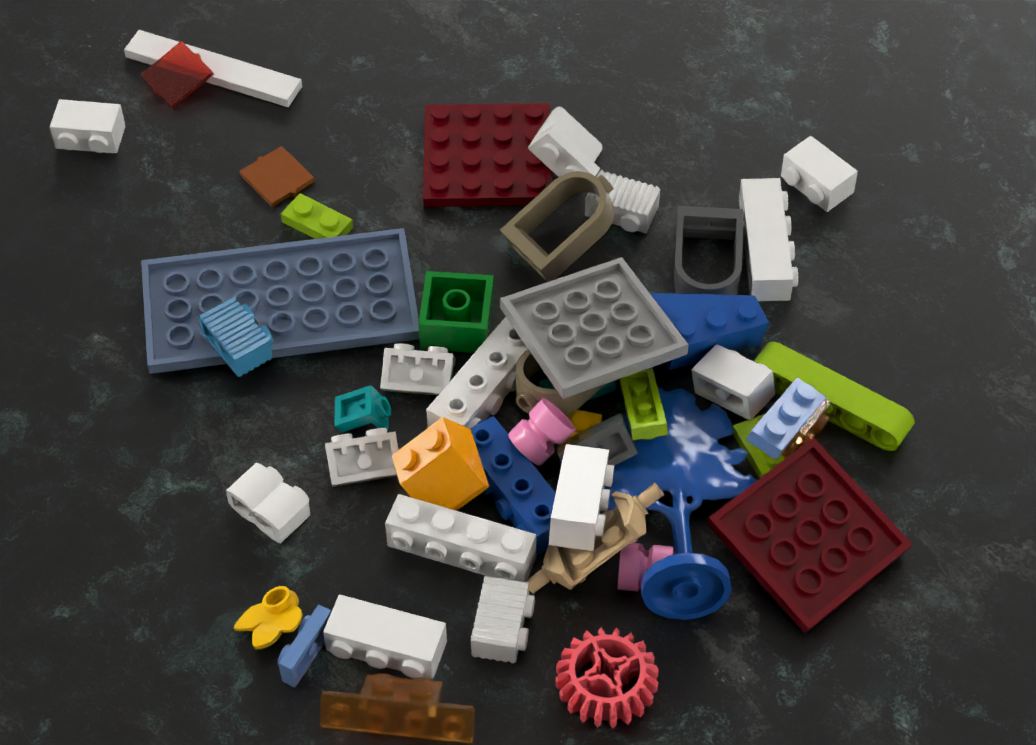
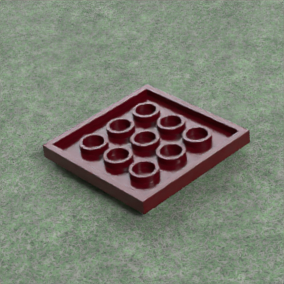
(482, 154)
(809, 534)

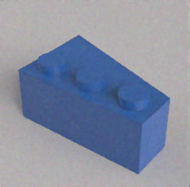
(713, 319)

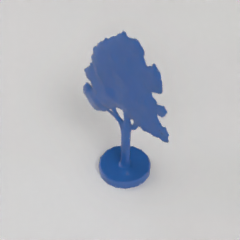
(686, 465)

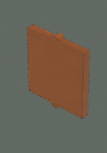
(276, 176)

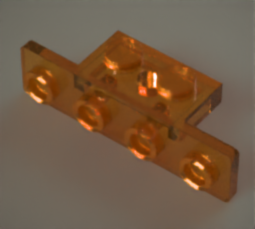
(398, 708)

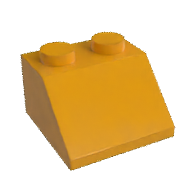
(441, 466)

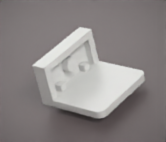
(566, 145)

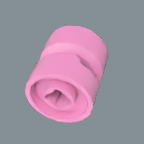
(540, 433)
(636, 561)

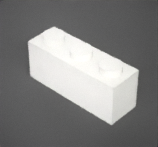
(581, 498)
(385, 637)

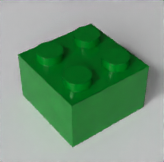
(456, 311)

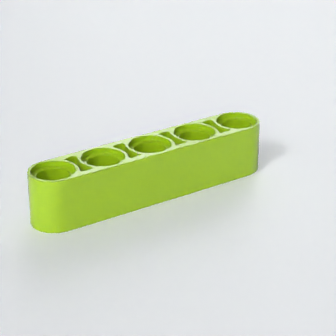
(852, 404)

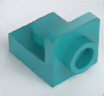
(361, 408)

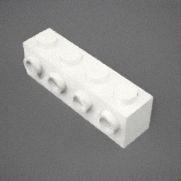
(482, 381)
(460, 539)

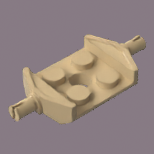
(622, 527)

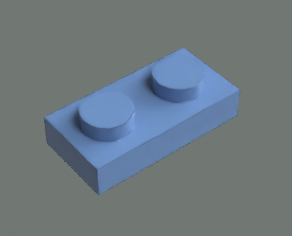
(298, 656)

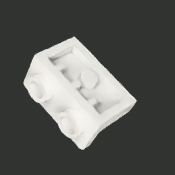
(415, 370)
(361, 458)

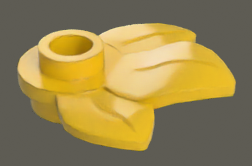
(270, 618)

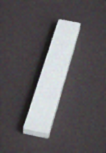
(227, 71)

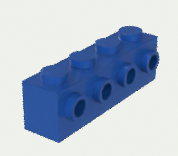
(514, 482)

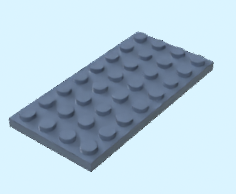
(303, 291)

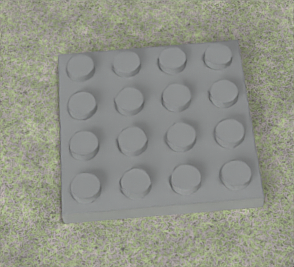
(593, 327)

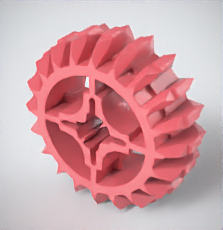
(595, 692)

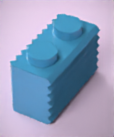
(236, 336)

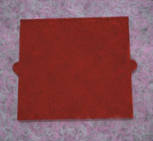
(177, 74)

